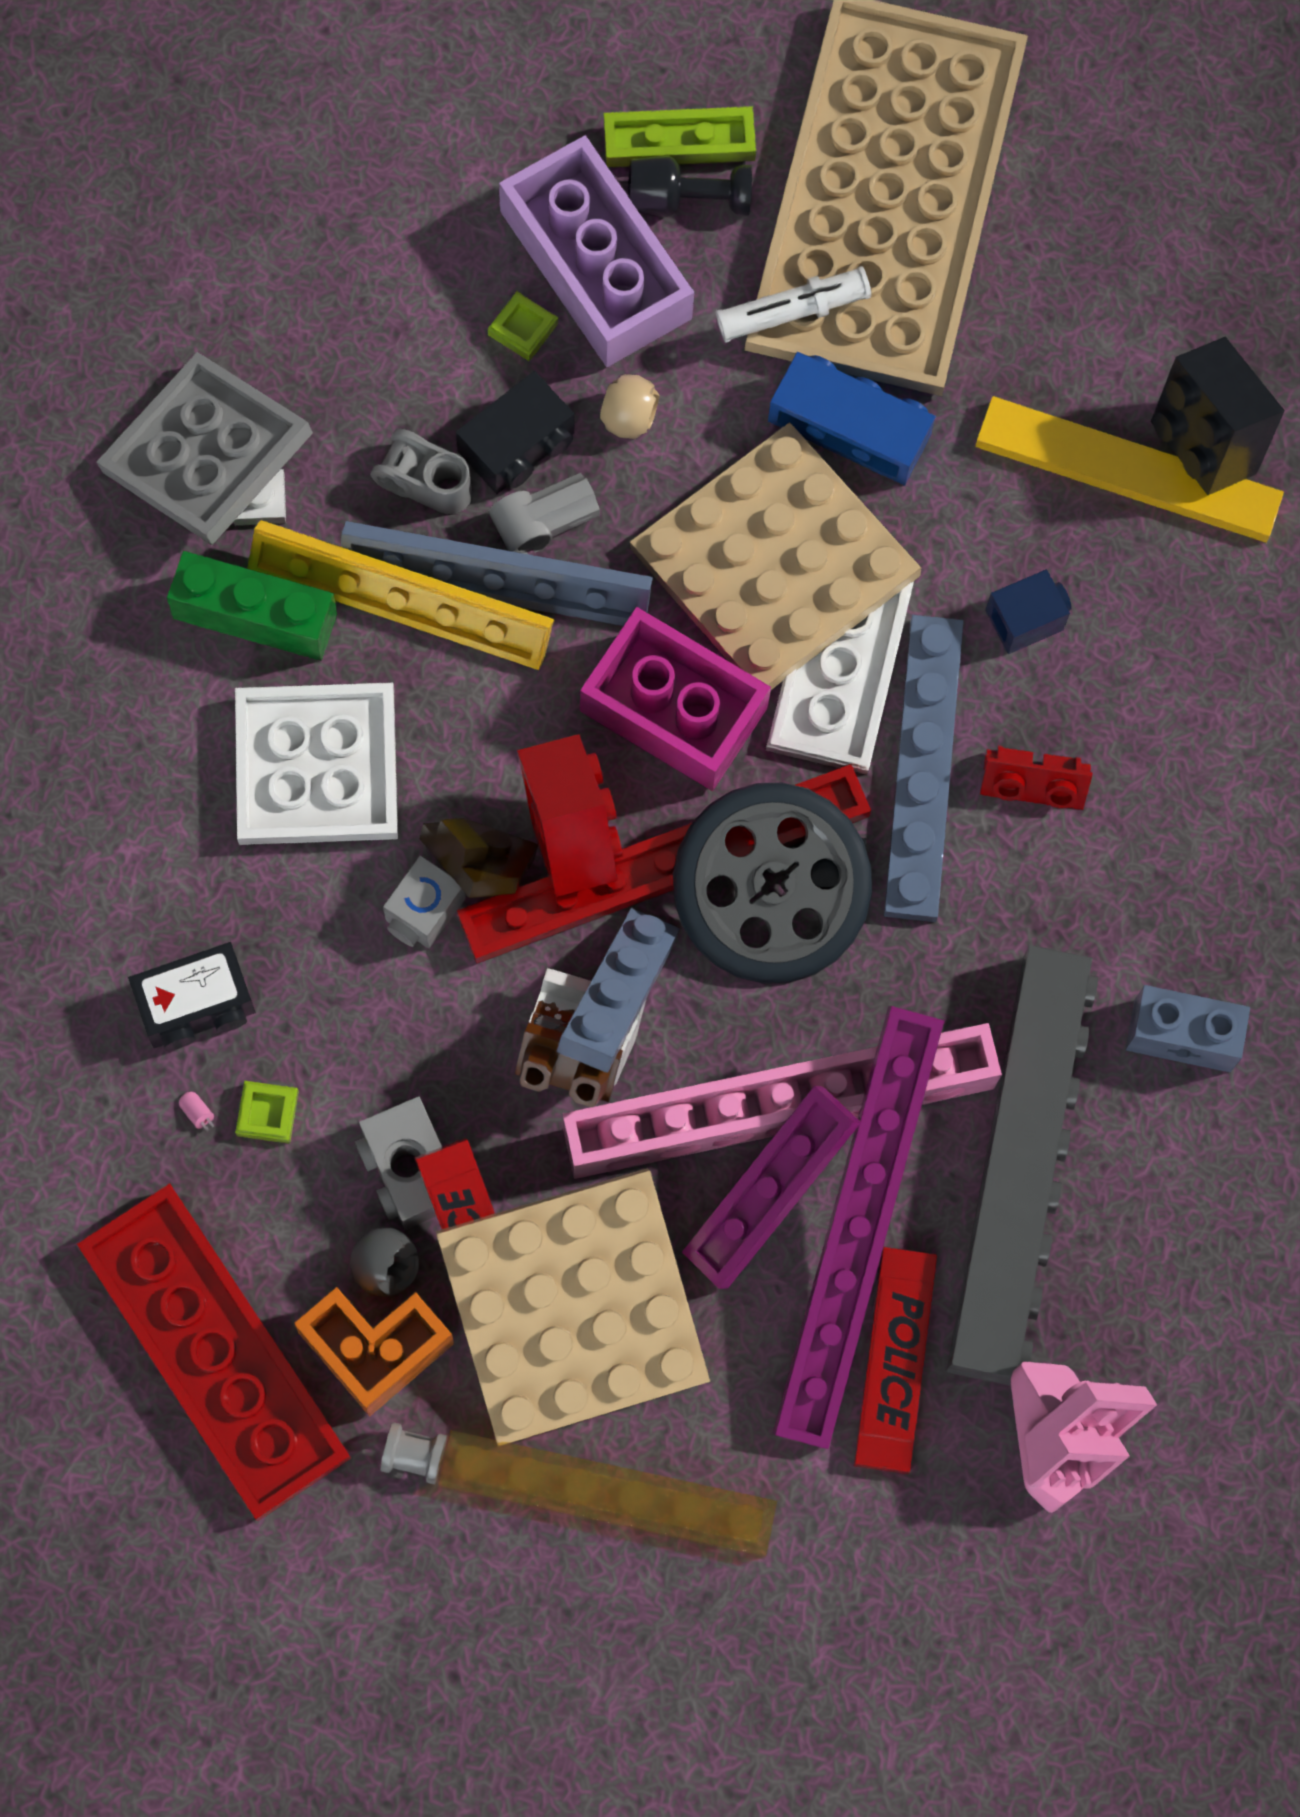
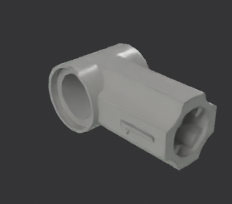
(534, 519)

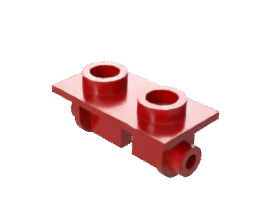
(1057, 782)

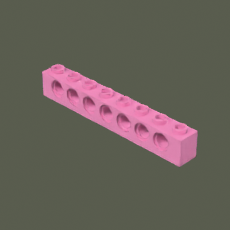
(755, 1104)

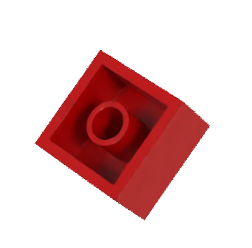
(570, 814)

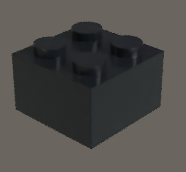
(1216, 415)

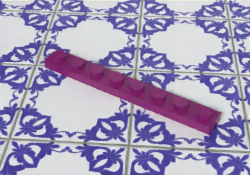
(858, 1227)

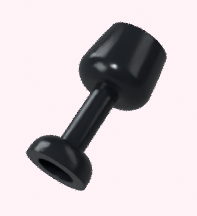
(657, 187)

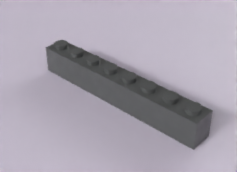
(1021, 1164)

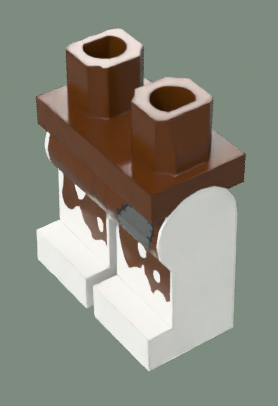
(538, 1058)

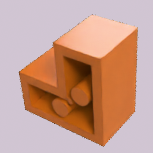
(379, 1359)

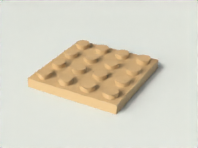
(775, 558)
(573, 1306)

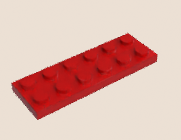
(214, 1352)

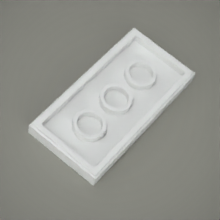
(837, 699)

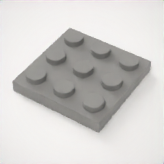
(204, 448)

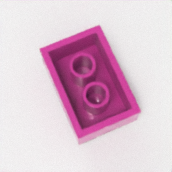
(674, 698)

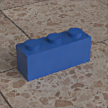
(852, 417)

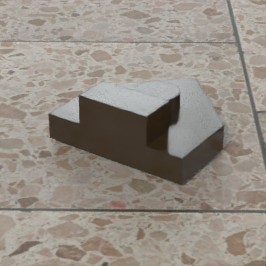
(479, 856)

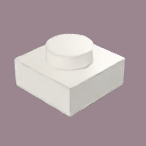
(267, 505)

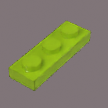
(683, 134)

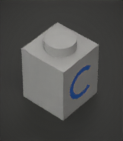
(422, 904)

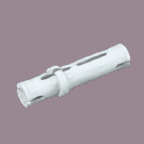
(793, 304)

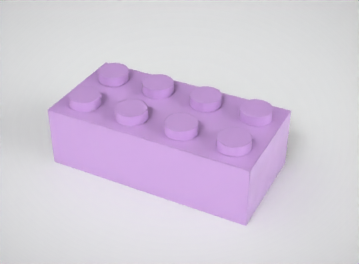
(596, 251)

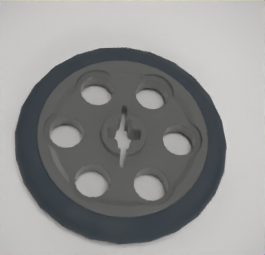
(827, 836)

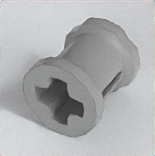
(413, 1453)

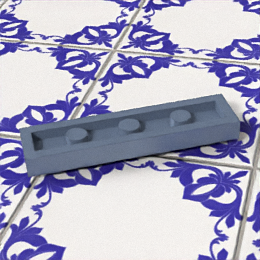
(618, 990)

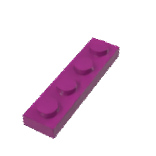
(771, 1187)

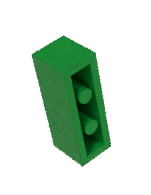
(252, 605)

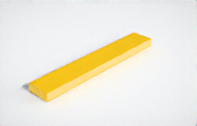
(1124, 468)
(402, 595)

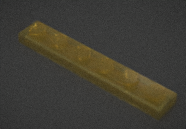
(608, 1494)

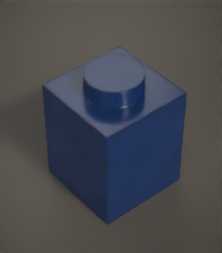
(1028, 611)

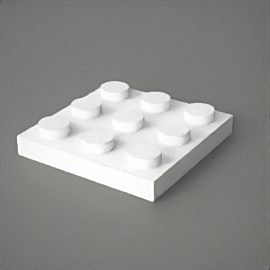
(316, 763)

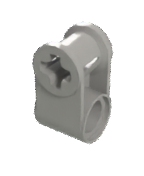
(415, 469)

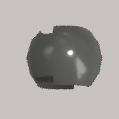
(384, 1262)

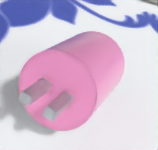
(196, 1110)

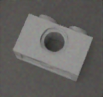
(388, 1136)

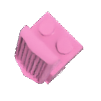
(1070, 1429)

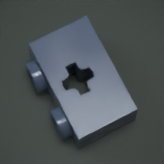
(1188, 1028)

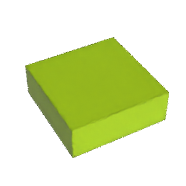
(523, 326)
(267, 1112)

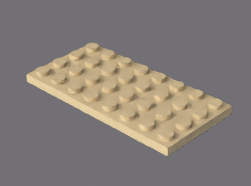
(892, 181)

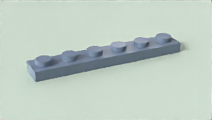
(508, 575)
(923, 769)

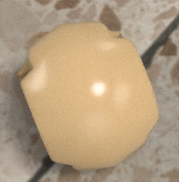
(629, 406)

